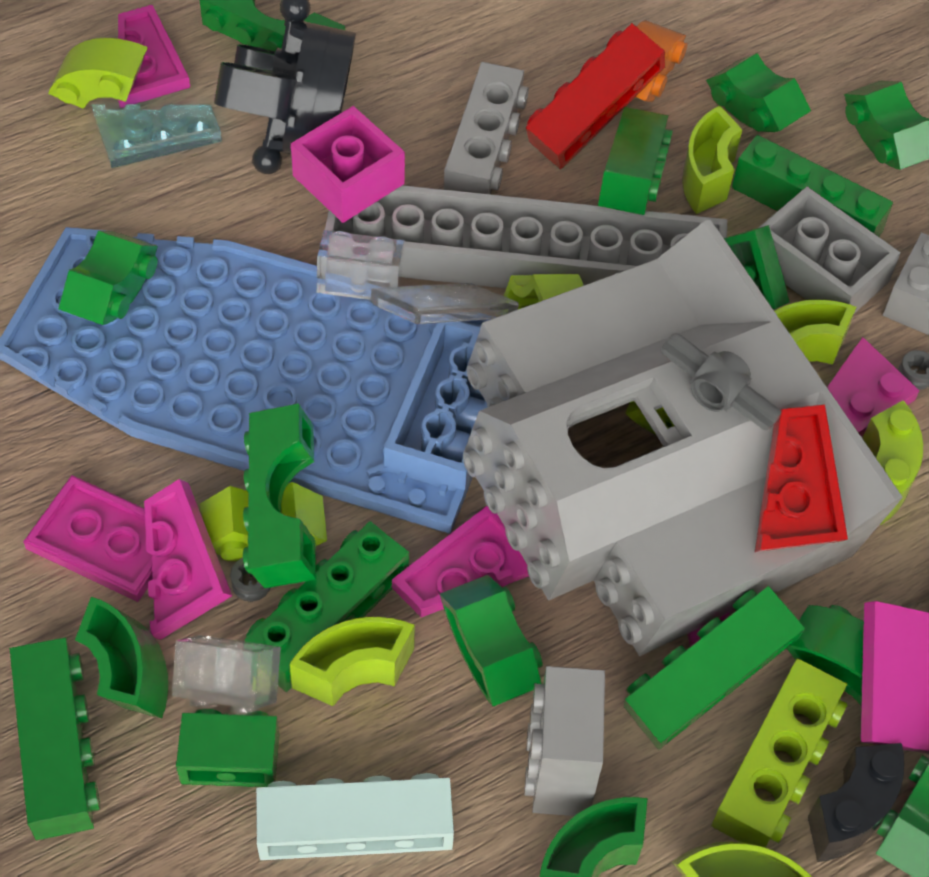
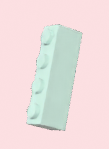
(354, 817)

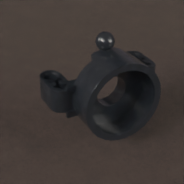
(291, 86)

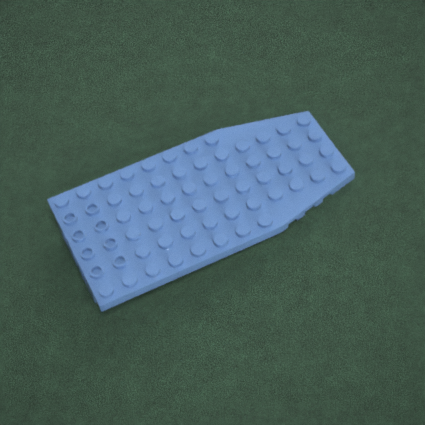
(246, 334)

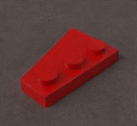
(801, 484)

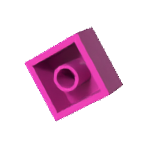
(348, 163)

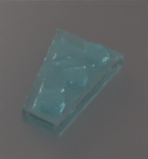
(147, 134)

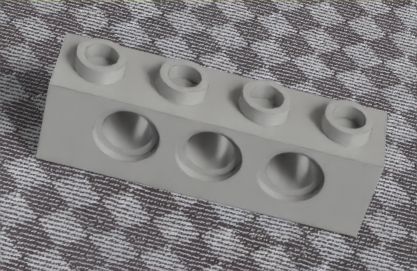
(485, 130)

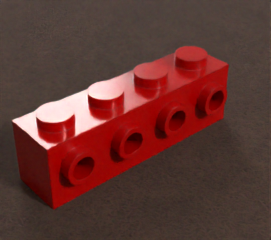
(595, 95)

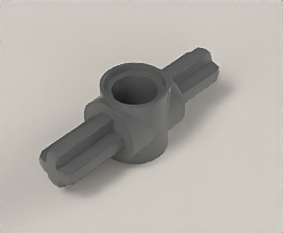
(721, 381)

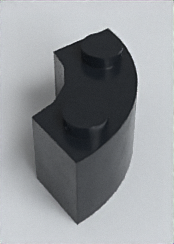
(855, 811)

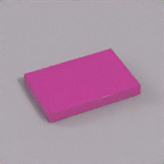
(95, 538)
(895, 677)

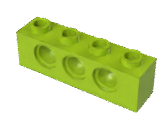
(742, 811)

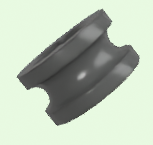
(919, 359)
(245, 592)

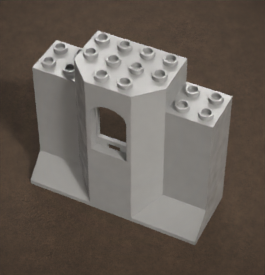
(679, 525)

